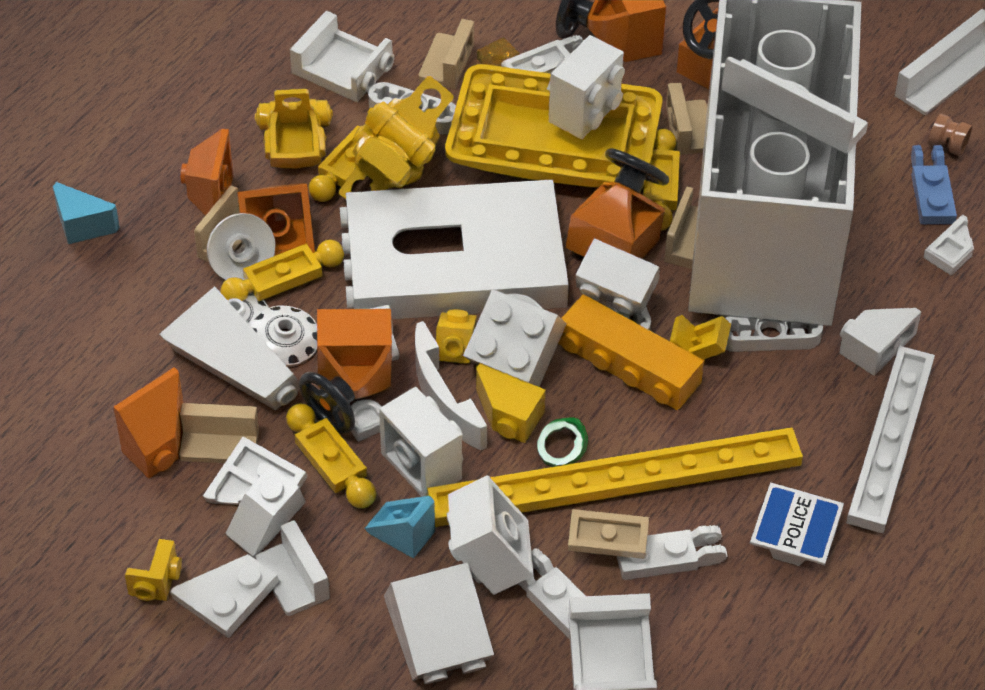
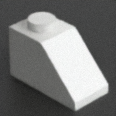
(876, 336)
(263, 509)

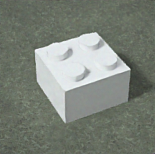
(586, 87)
(515, 337)
(421, 441)
(489, 535)

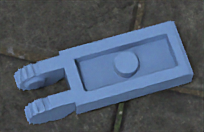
(932, 188)

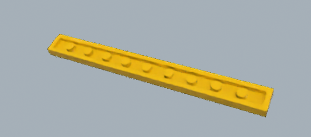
(638, 472)

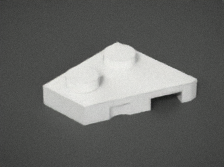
(243, 469)
(227, 593)

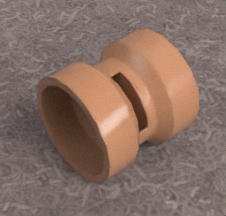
(950, 134)

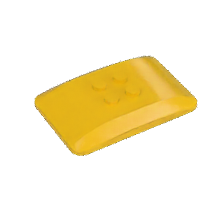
(507, 130)

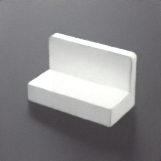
(299, 572)

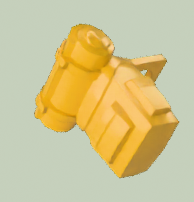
(408, 125)
(294, 129)
(381, 162)

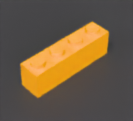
(631, 352)

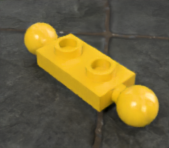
(667, 161)
(334, 170)
(283, 271)
(331, 455)

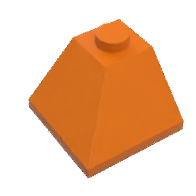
(208, 171)
(284, 210)
(152, 424)

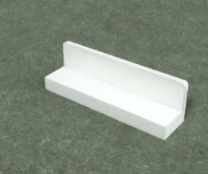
(944, 66)
(792, 105)

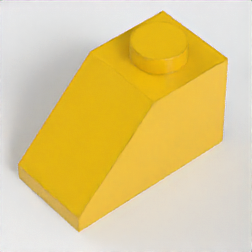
(509, 402)

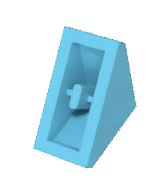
(83, 214)
(405, 524)

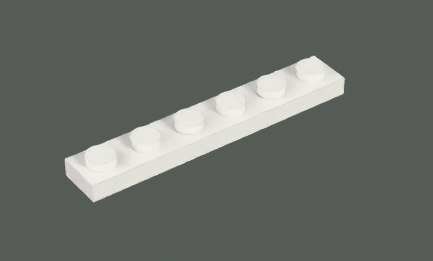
(890, 440)

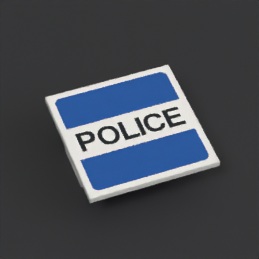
(796, 525)

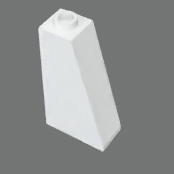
(228, 347)

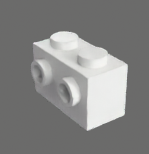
(617, 277)

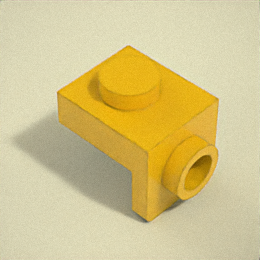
(454, 334)
(701, 340)
(158, 580)

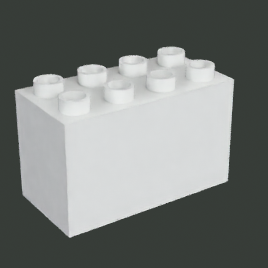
(769, 194)

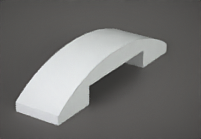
(432, 385)

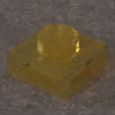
(496, 52)

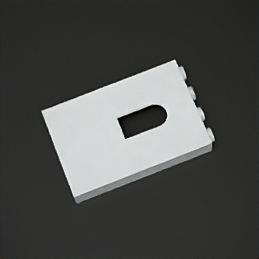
(507, 242)

